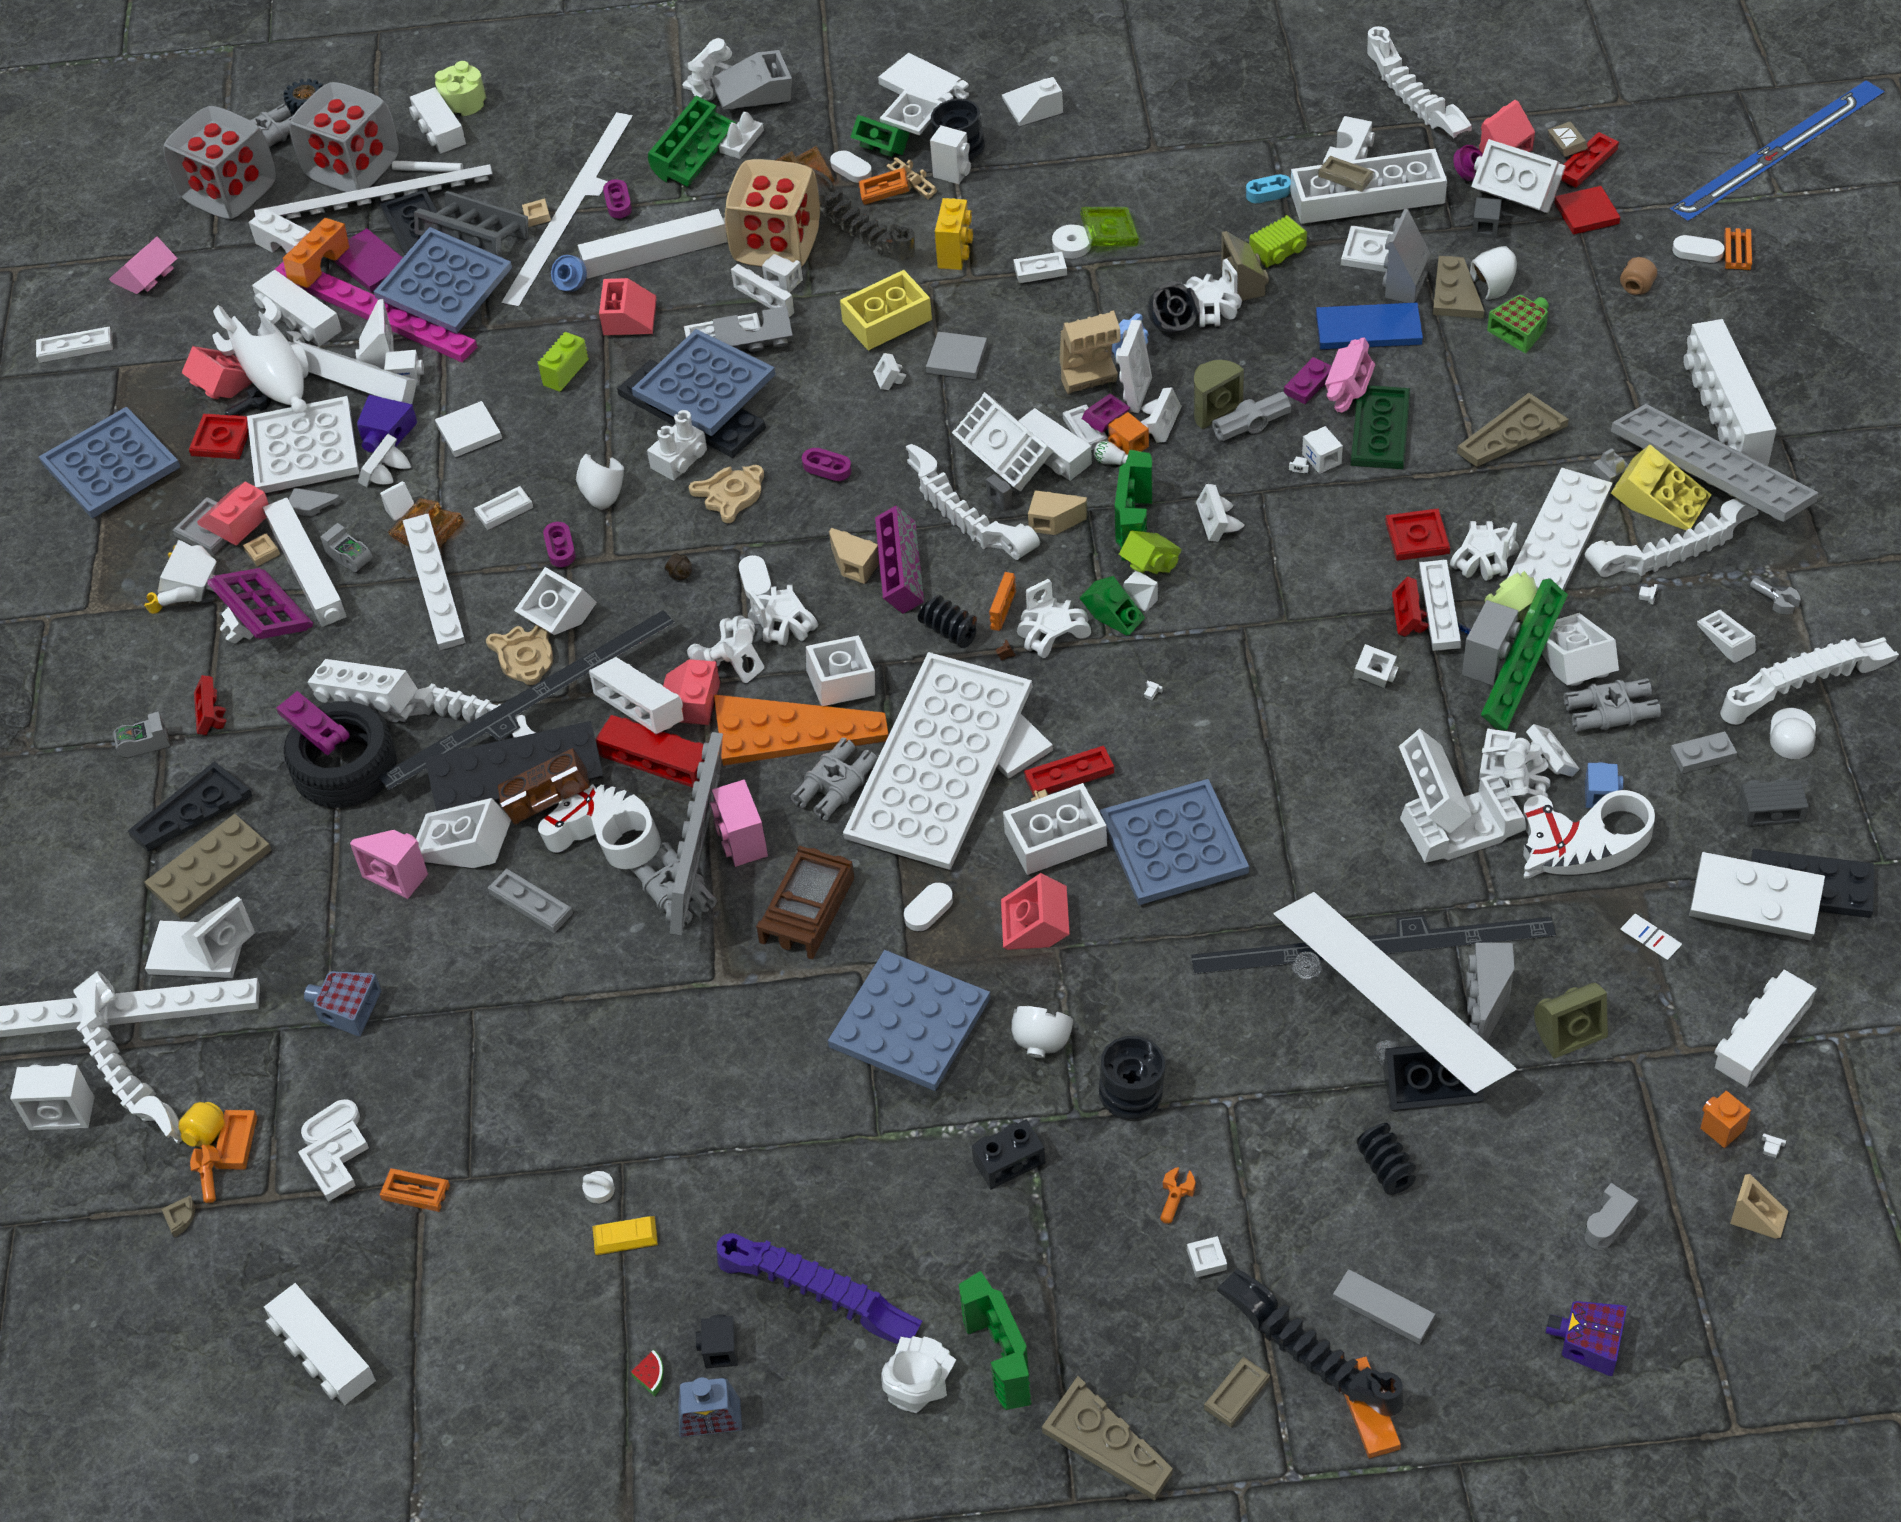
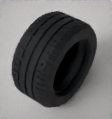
(354, 781)

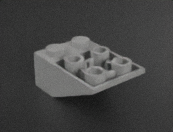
(754, 81)
(1406, 260)
(1489, 985)

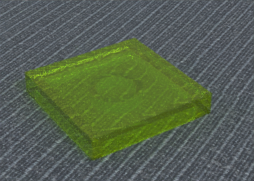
(1109, 226)

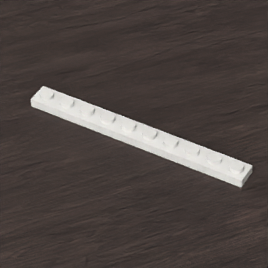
(385, 192)
(133, 1007)

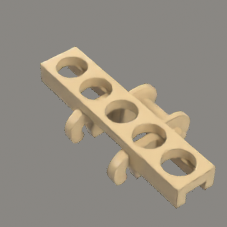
(913, 178)

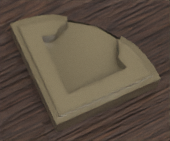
(179, 1215)

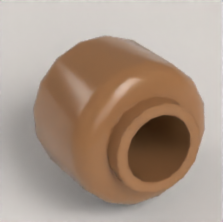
(1638, 275)

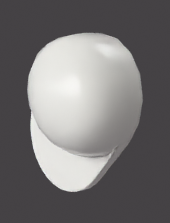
(1792, 733)

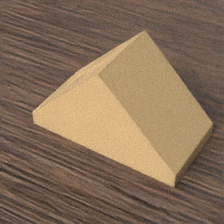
(1758, 1209)

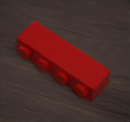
(653, 753)

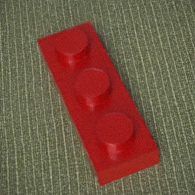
(1587, 161)
(1070, 771)

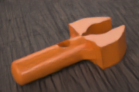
(203, 1162)
(1175, 1193)

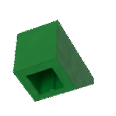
(1112, 605)

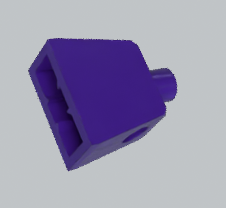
(384, 417)

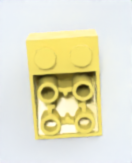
(1660, 490)

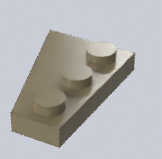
(1455, 290)

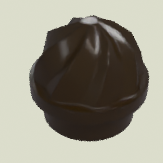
(678, 567)

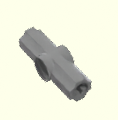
(1251, 416)

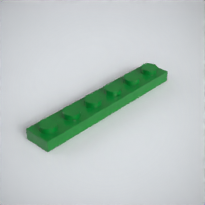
(1524, 654)

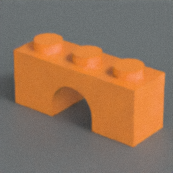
(304, 260)

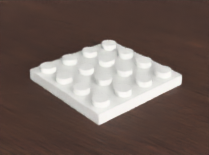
(304, 446)

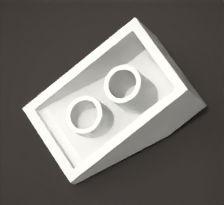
(1579, 650)
(464, 834)

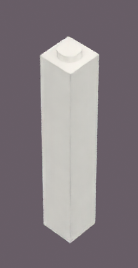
(653, 243)
(304, 562)

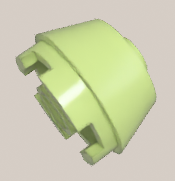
(1516, 593)

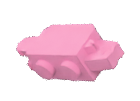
(1349, 374)

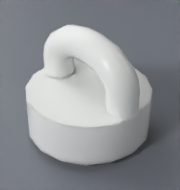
(598, 1187)

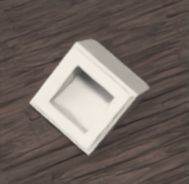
(397, 500)

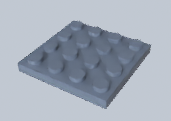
(443, 280)
(704, 380)
(109, 462)
(1174, 841)
(909, 1020)

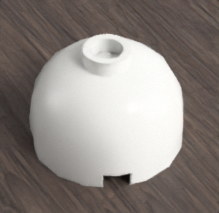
(1040, 1031)

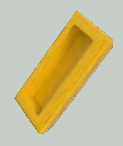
(625, 1235)

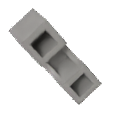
(774, 331)

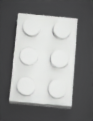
(1134, 366)

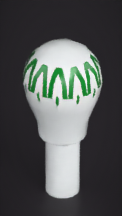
(1108, 453)

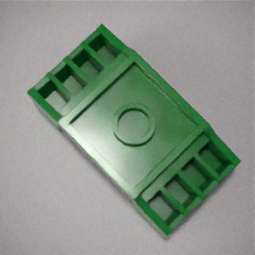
(1132, 487)
(987, 1308)

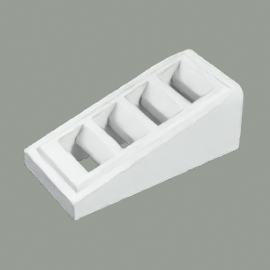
(1734, 649)

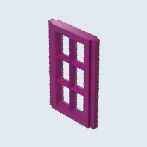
(298, 623)

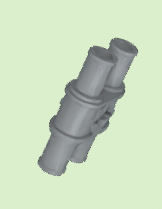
(273, 125)
(1612, 705)
(834, 778)
(657, 882)

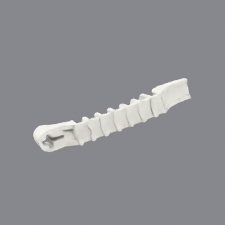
(1427, 106)
(936, 488)
(1611, 559)
(1833, 659)
(454, 703)
(137, 1097)

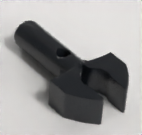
(254, 399)

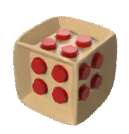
(772, 211)

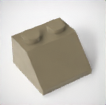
(1250, 276)

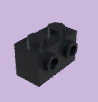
(1008, 1153)

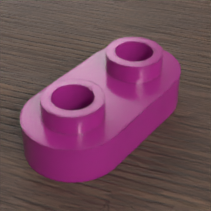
(617, 198)
(826, 464)
(559, 544)

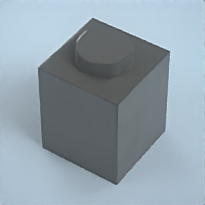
(1486, 217)

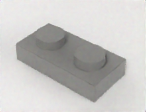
(1703, 752)

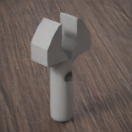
(1780, 598)

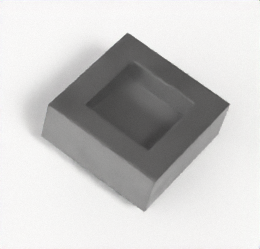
(999, 492)

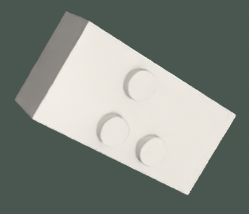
(1757, 896)

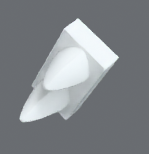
(741, 136)
(1163, 414)
(385, 454)
(1212, 512)

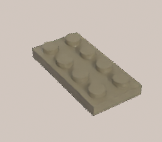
(207, 866)

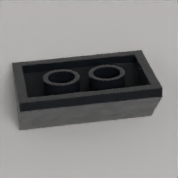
(1420, 1080)

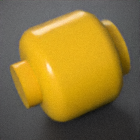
(201, 1124)

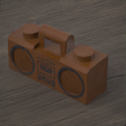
(543, 786)

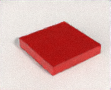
(1587, 210)
(220, 436)
(1417, 534)

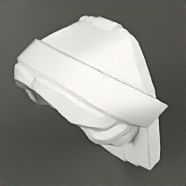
(916, 1373)

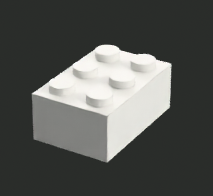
(1055, 828)

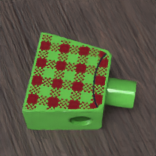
(1519, 321)

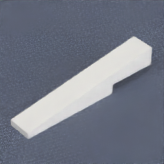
(359, 374)

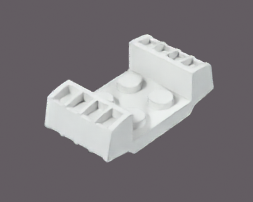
(1002, 442)
(1492, 821)

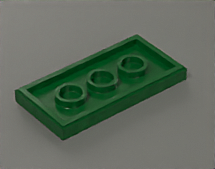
(1381, 427)

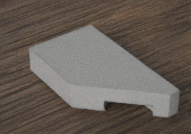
(310, 502)

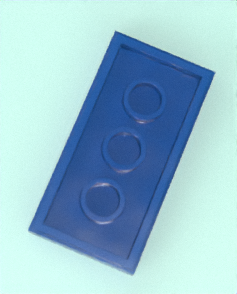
(1378, 323)

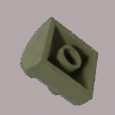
(1217, 390)
(1572, 1019)

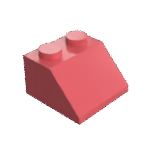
(215, 372)
(236, 513)
(696, 685)
(1035, 914)

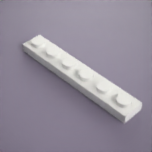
(434, 582)

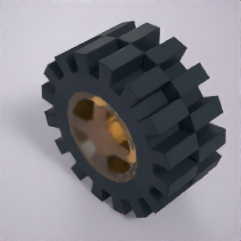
(299, 93)

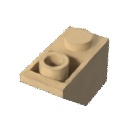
(1055, 512)
(854, 555)

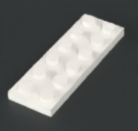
(1562, 527)

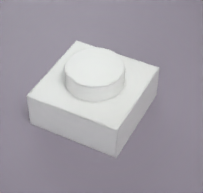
(1206, 1257)

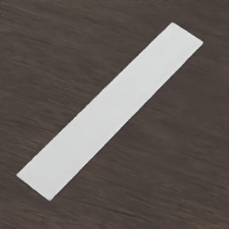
(1395, 993)

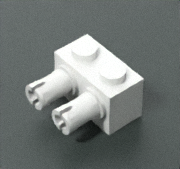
(677, 447)

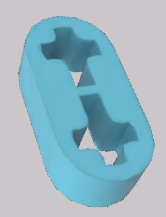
(1268, 188)

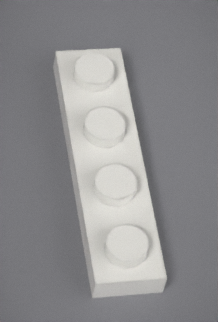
(1439, 605)

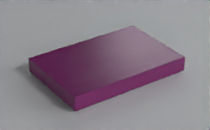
(368, 259)

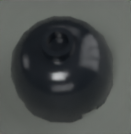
(1173, 307)

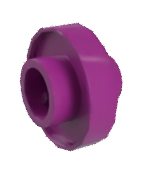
(1465, 160)

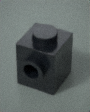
(718, 1341)

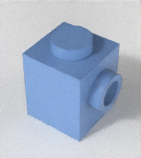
(1600, 781)

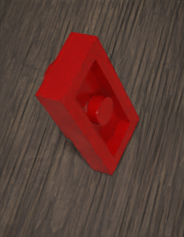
(1407, 608)
(205, 713)

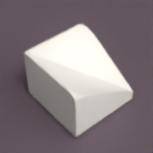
(1141, 590)

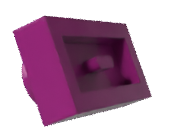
(1308, 380)
(1104, 412)

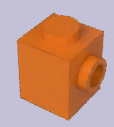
(1128, 433)
(1724, 1118)

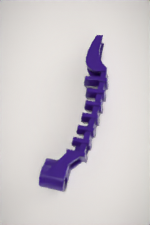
(878, 1315)

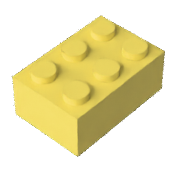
(886, 309)

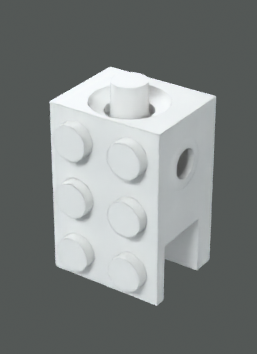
(1517, 176)

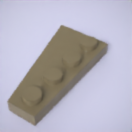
(1514, 428)
(1095, 1433)

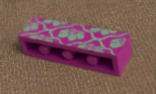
(899, 559)

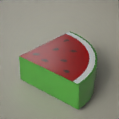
(650, 1373)

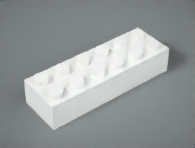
(1397, 184)
(1729, 391)

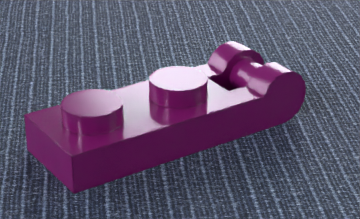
(312, 722)

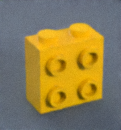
(953, 233)

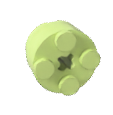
(461, 88)

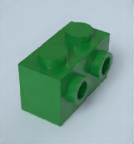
(879, 134)

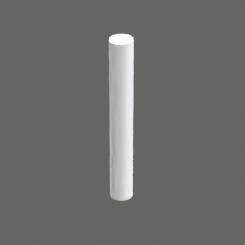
(426, 166)

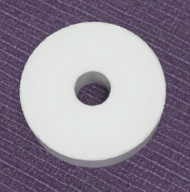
(1071, 241)

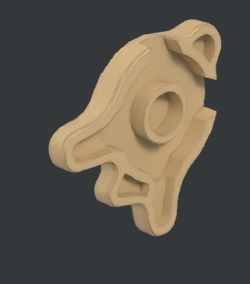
(730, 490)
(523, 654)

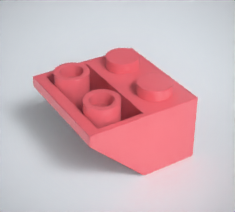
(1508, 127)
(626, 308)

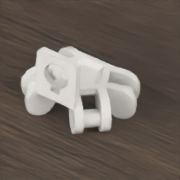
(703, 67)
(1217, 293)
(1482, 543)
(781, 607)
(1049, 618)
(734, 643)
(1521, 774)

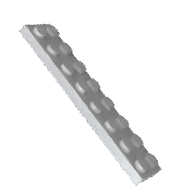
(1716, 463)
(694, 834)

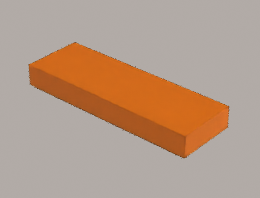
(1374, 1429)

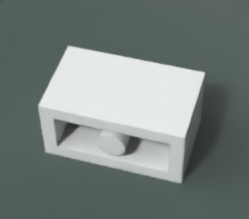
(950, 154)

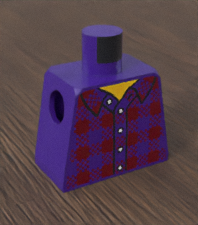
(1590, 1334)

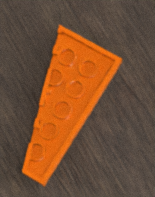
(781, 729)

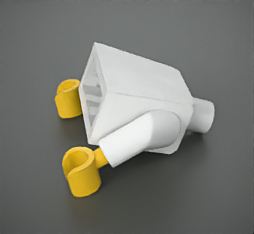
(183, 577)

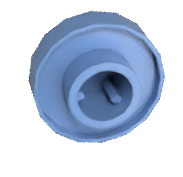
(568, 273)

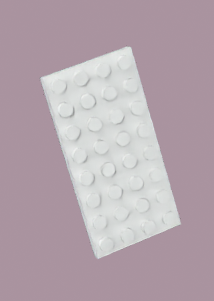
(938, 760)

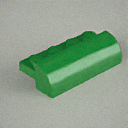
(689, 142)

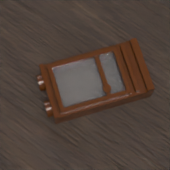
(807, 900)

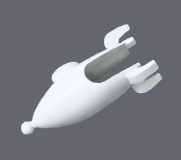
(268, 358)

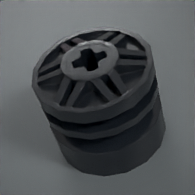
(962, 116)
(1131, 1077)

